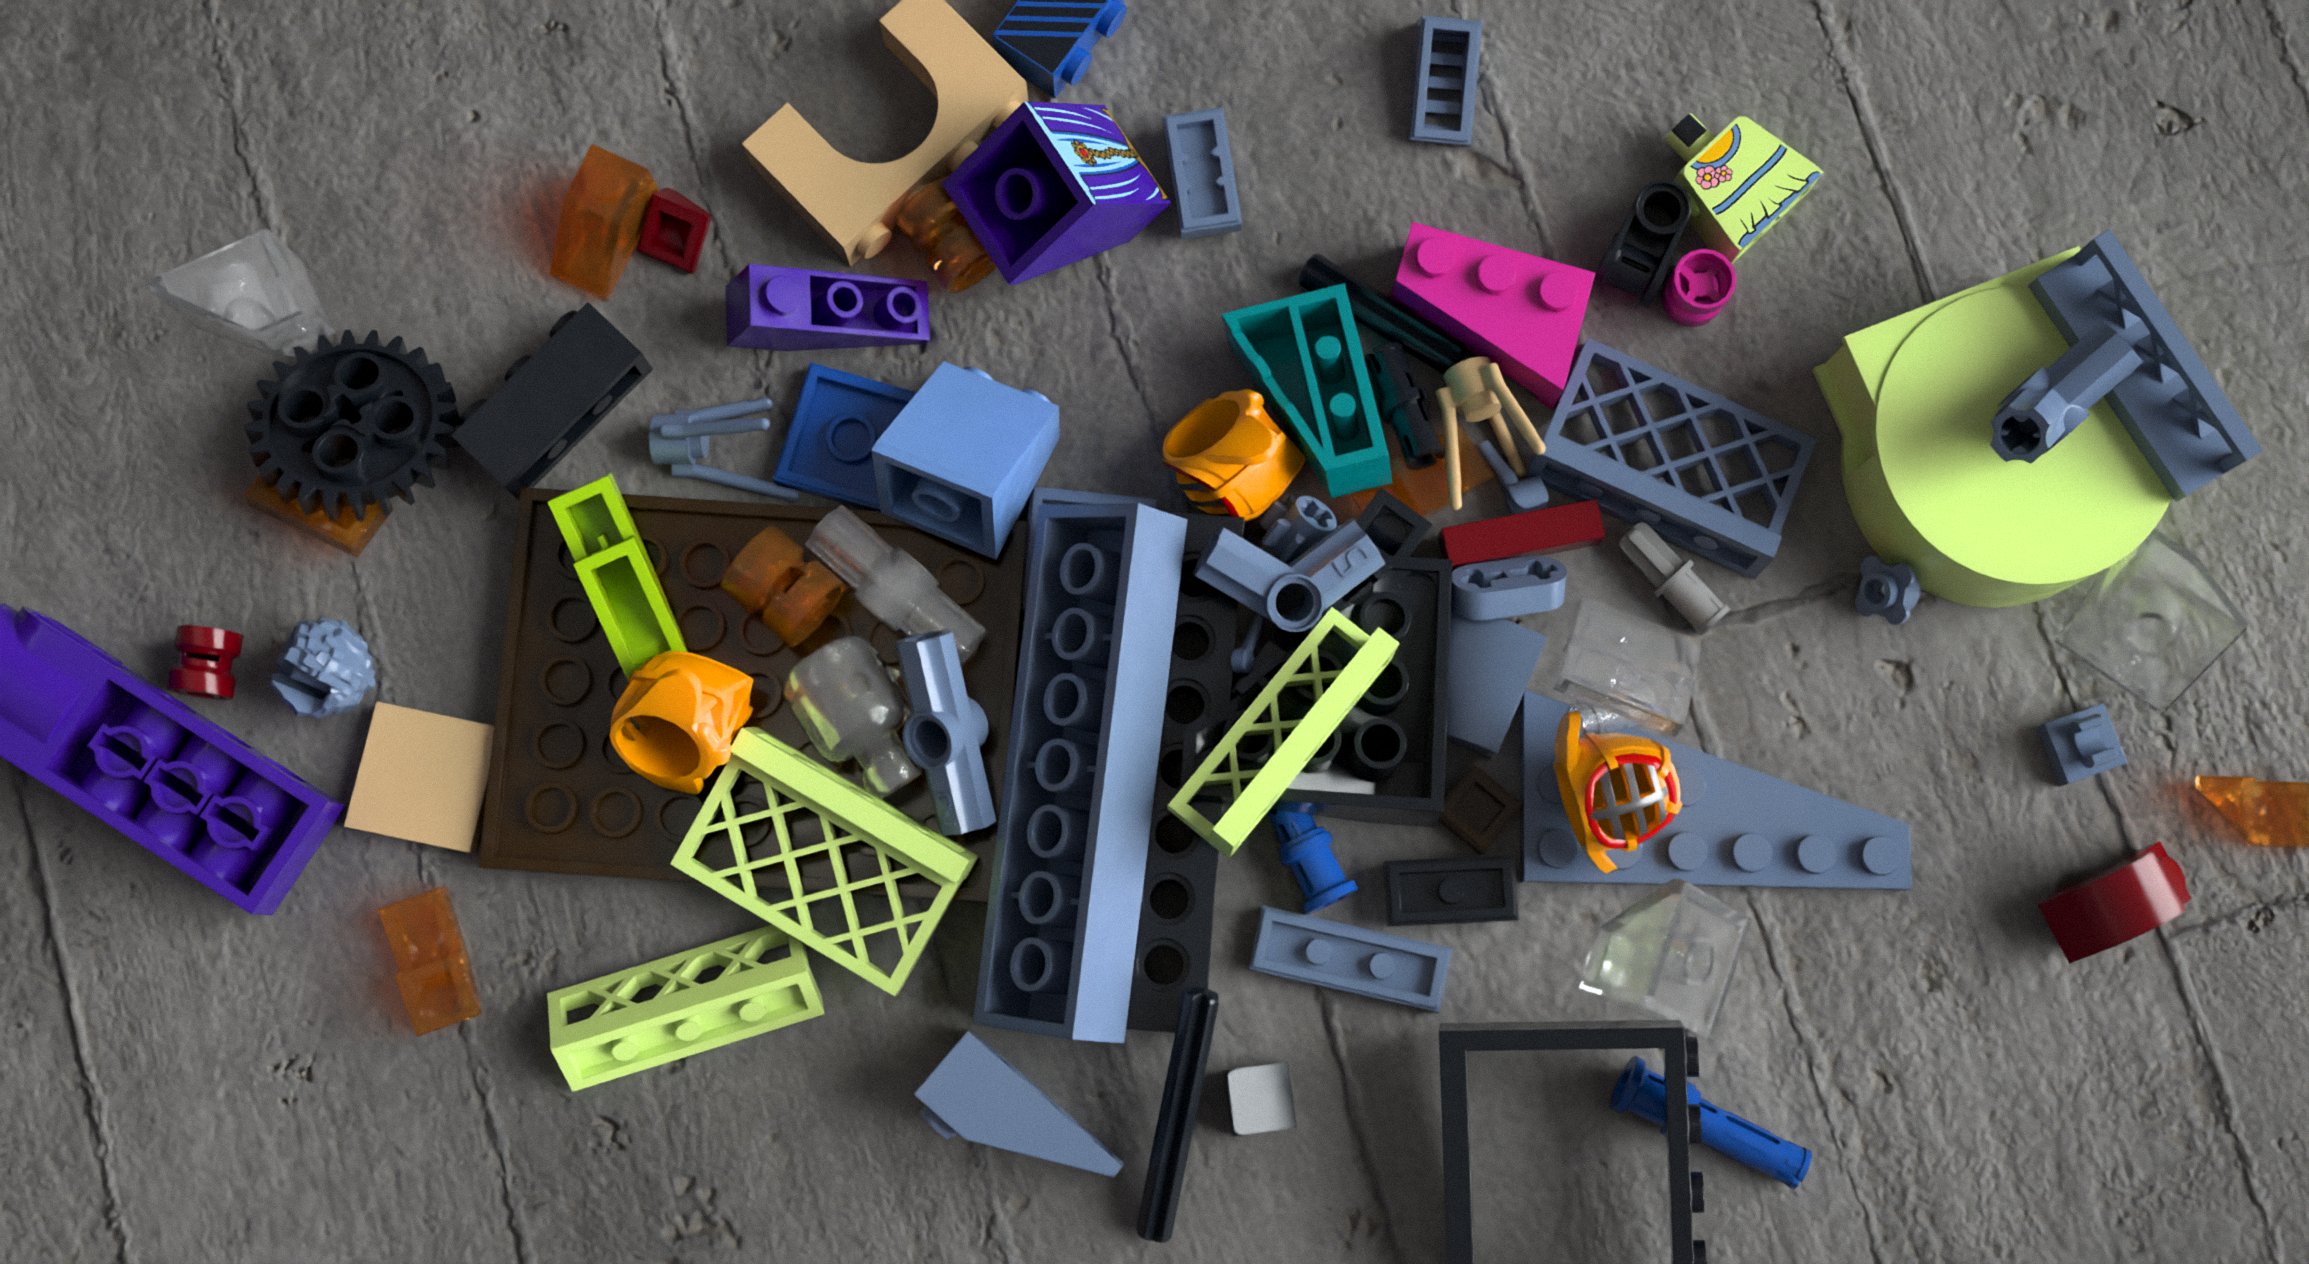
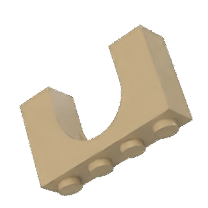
(857, 201)

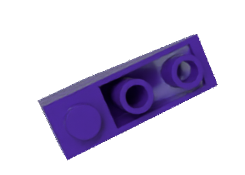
(823, 310)

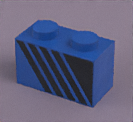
(1053, 38)

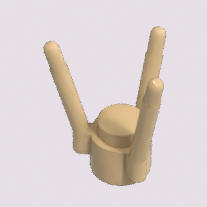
(1477, 391)

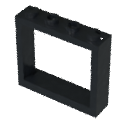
(1682, 1119)

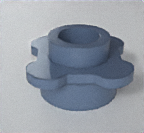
(1900, 586)

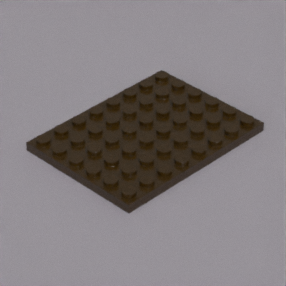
(577, 809)

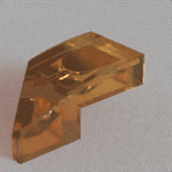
(2261, 811)

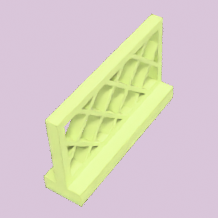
(850, 808)

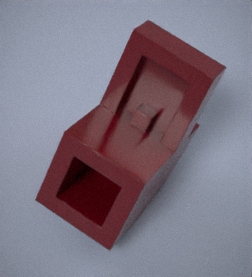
(2116, 903)

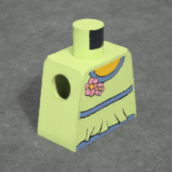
(1738, 181)

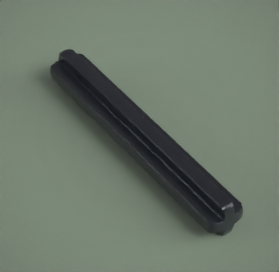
(1177, 1114)

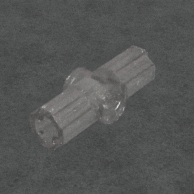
(891, 581)

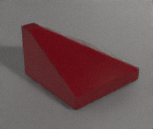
(674, 230)

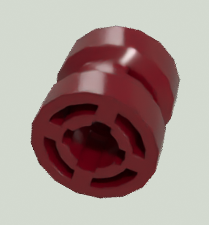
(205, 677)

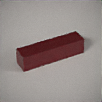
(1523, 534)

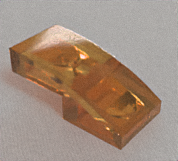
(1427, 488)
(431, 960)

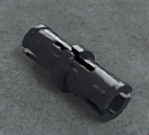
(1404, 406)

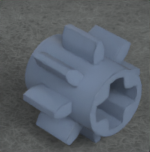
(1295, 526)

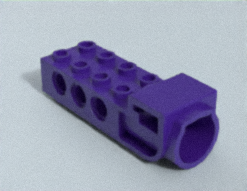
(154, 765)

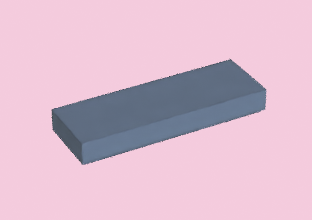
(1350, 959)

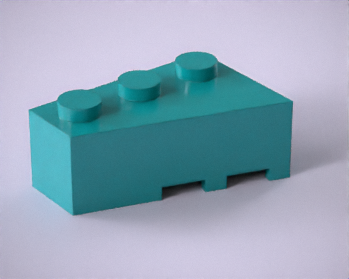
(1317, 383)

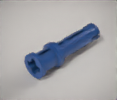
(1310, 859)
(1644, 1095)

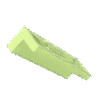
(1300, 746)
(684, 1014)

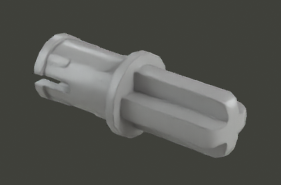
(1672, 577)

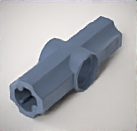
(945, 732)

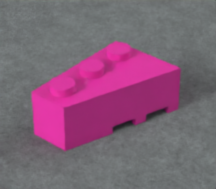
(1497, 303)

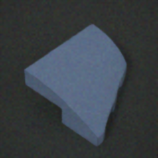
(1487, 679)

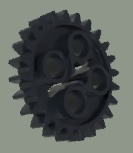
(352, 425)

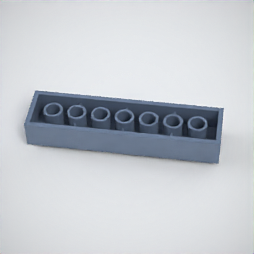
(1081, 772)

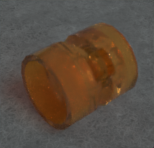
(938, 228)
(764, 573)

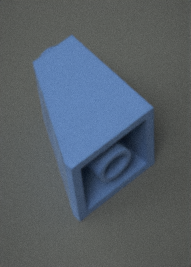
(965, 457)

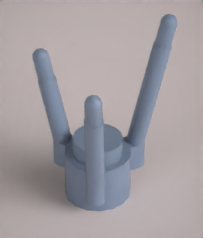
(686, 436)

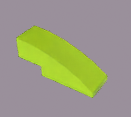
(616, 572)

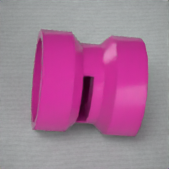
(1707, 277)

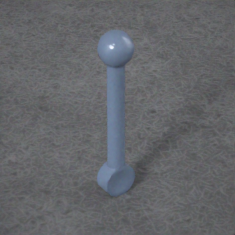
(1242, 658)

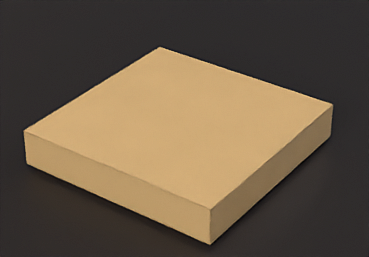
(422, 778)

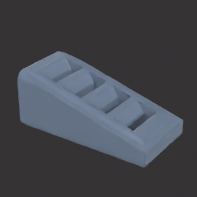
(1449, 31)

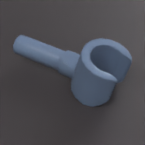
(1519, 495)

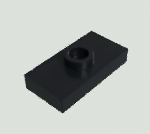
(1450, 891)

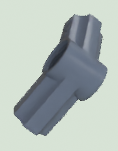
(2058, 397)
(1256, 577)

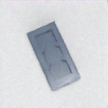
(1202, 173)

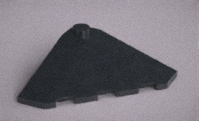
(1391, 746)

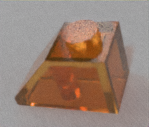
(601, 222)

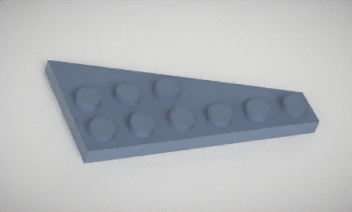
(1729, 832)

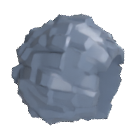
(323, 669)

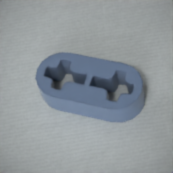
(1508, 587)

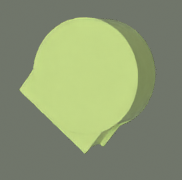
(1921, 466)

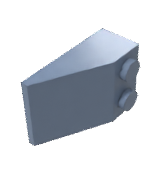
(998, 1106)

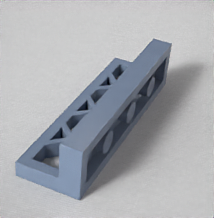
(2164, 417)

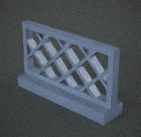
(1640, 496)

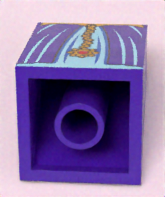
(1054, 189)

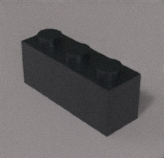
(552, 399)

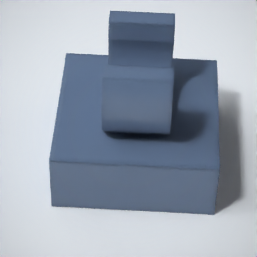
(2081, 744)

